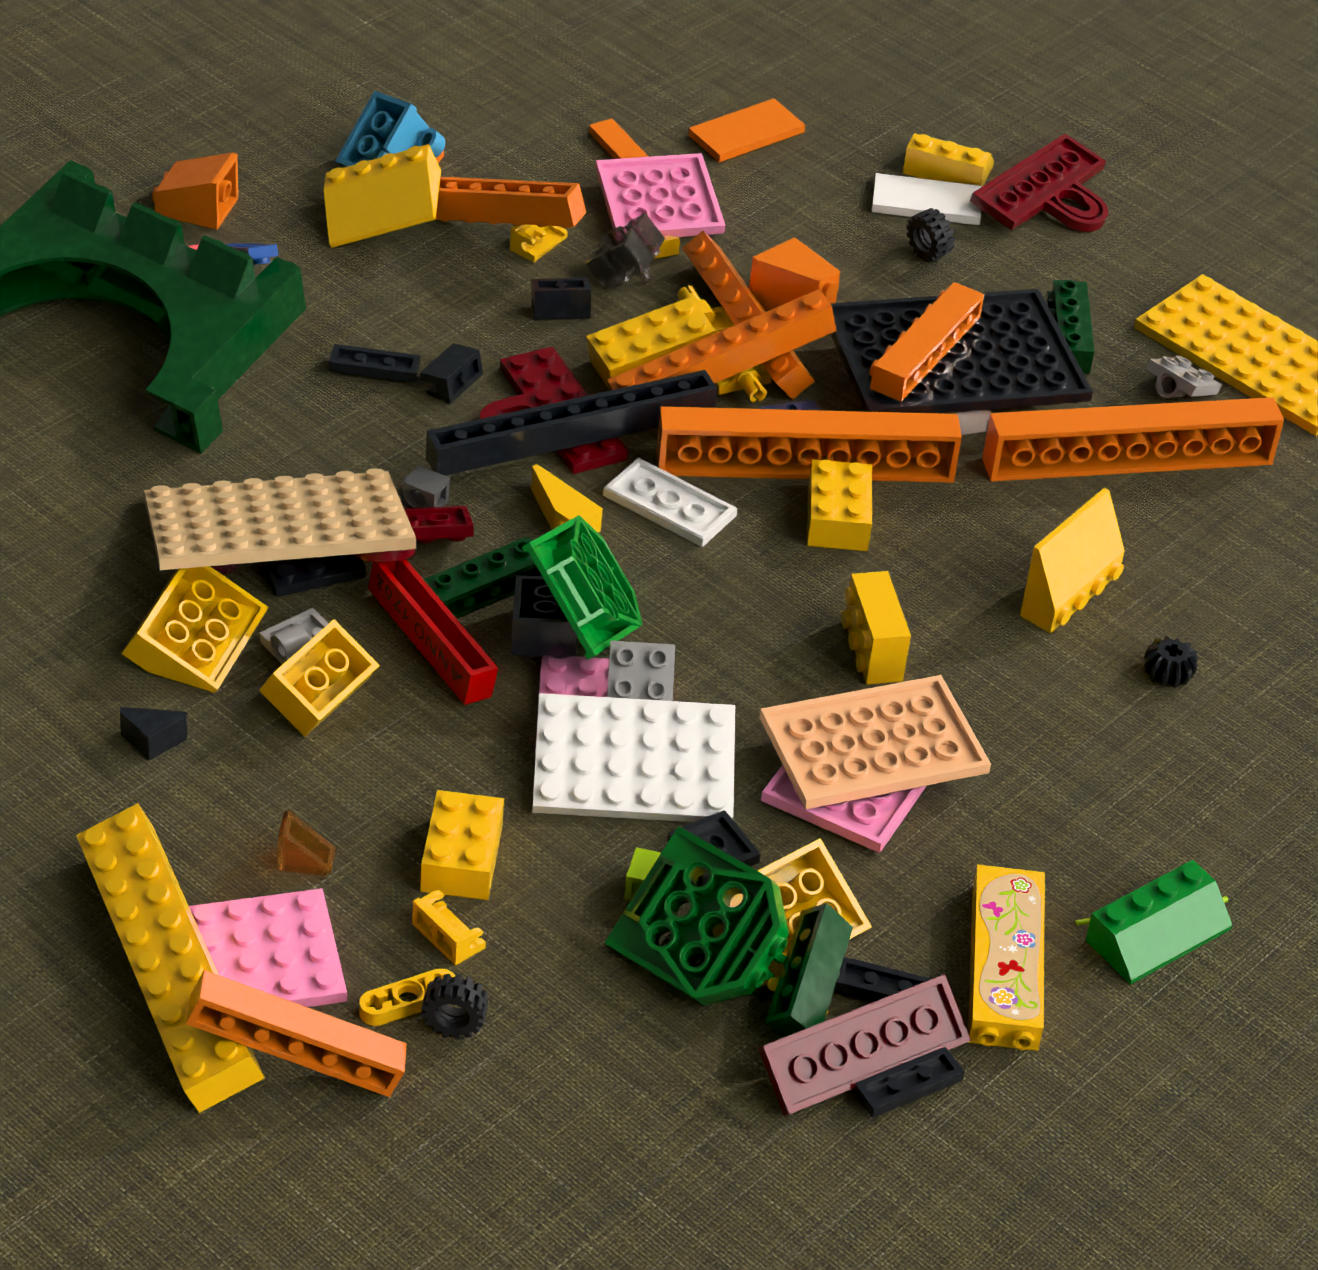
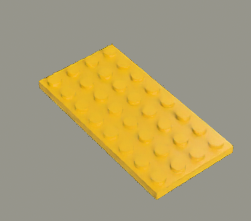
(1240, 346)

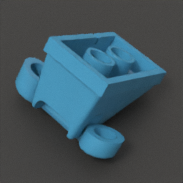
(386, 128)

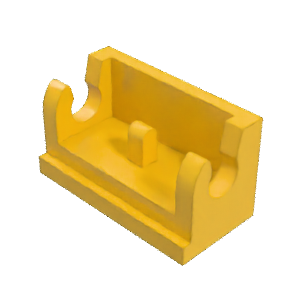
(535, 241)
(445, 929)

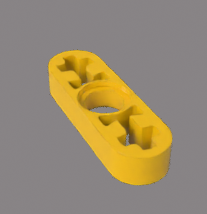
(396, 1008)

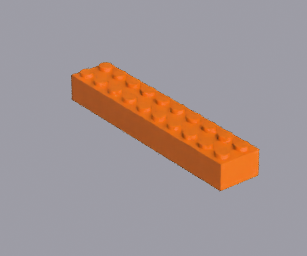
(1132, 439)
(786, 441)

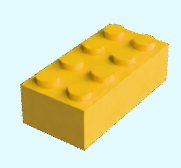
(647, 338)

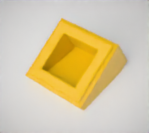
(669, 247)

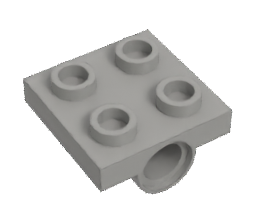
(1187, 378)
(292, 634)
(641, 670)

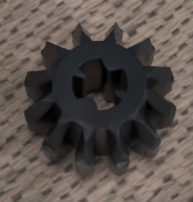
(1170, 661)

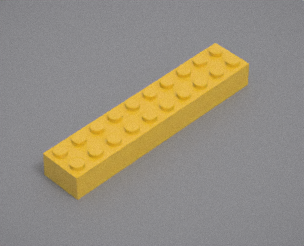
(164, 952)

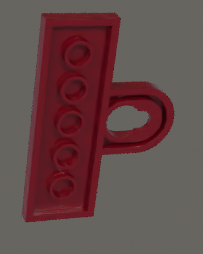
(1040, 184)
(544, 379)
(428, 525)

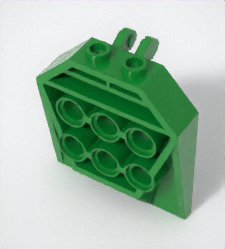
(586, 584)
(733, 960)

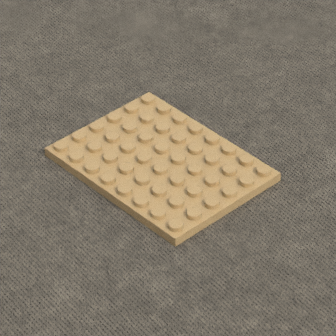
(277, 519)

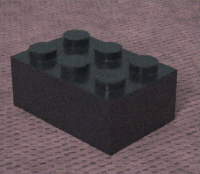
(539, 622)

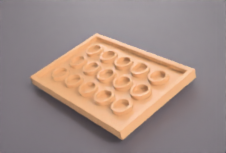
(874, 741)

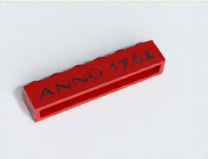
(433, 630)

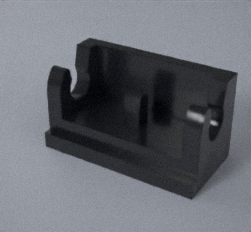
(561, 298)
(453, 372)

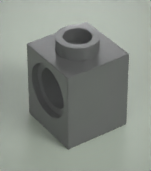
(424, 489)

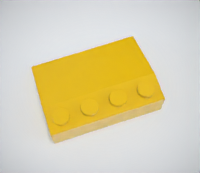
(381, 195)
(1073, 564)
(195, 628)
(805, 881)

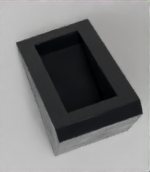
(153, 729)

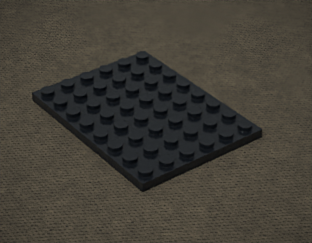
(1002, 361)

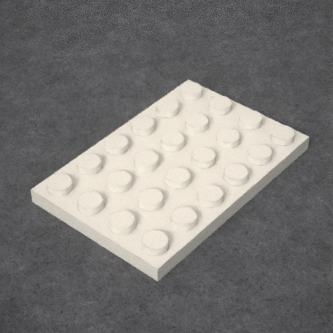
(633, 758)

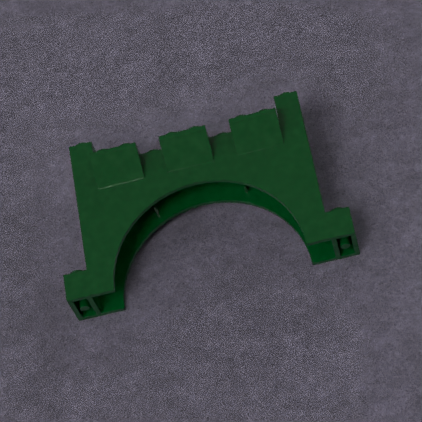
(202, 299)

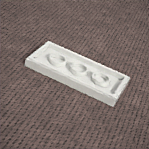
(913, 195)
(670, 502)

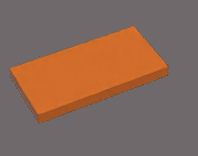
(746, 130)

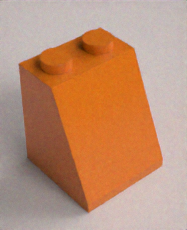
(199, 190)
(790, 273)

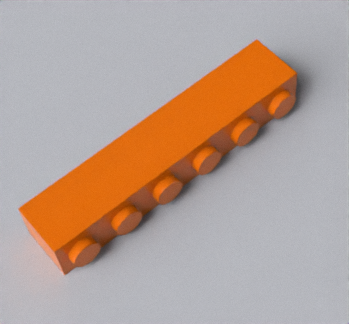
(510, 202)
(926, 341)
(296, 1033)

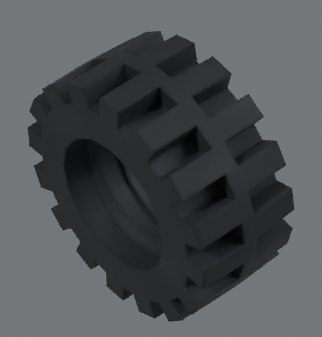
(930, 234)
(455, 992)

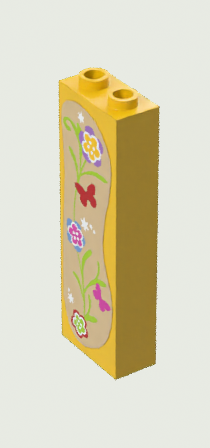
(1007, 958)

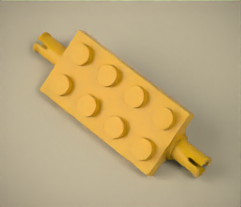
(750, 379)

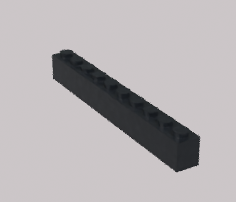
(563, 423)

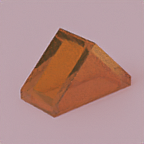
(303, 848)

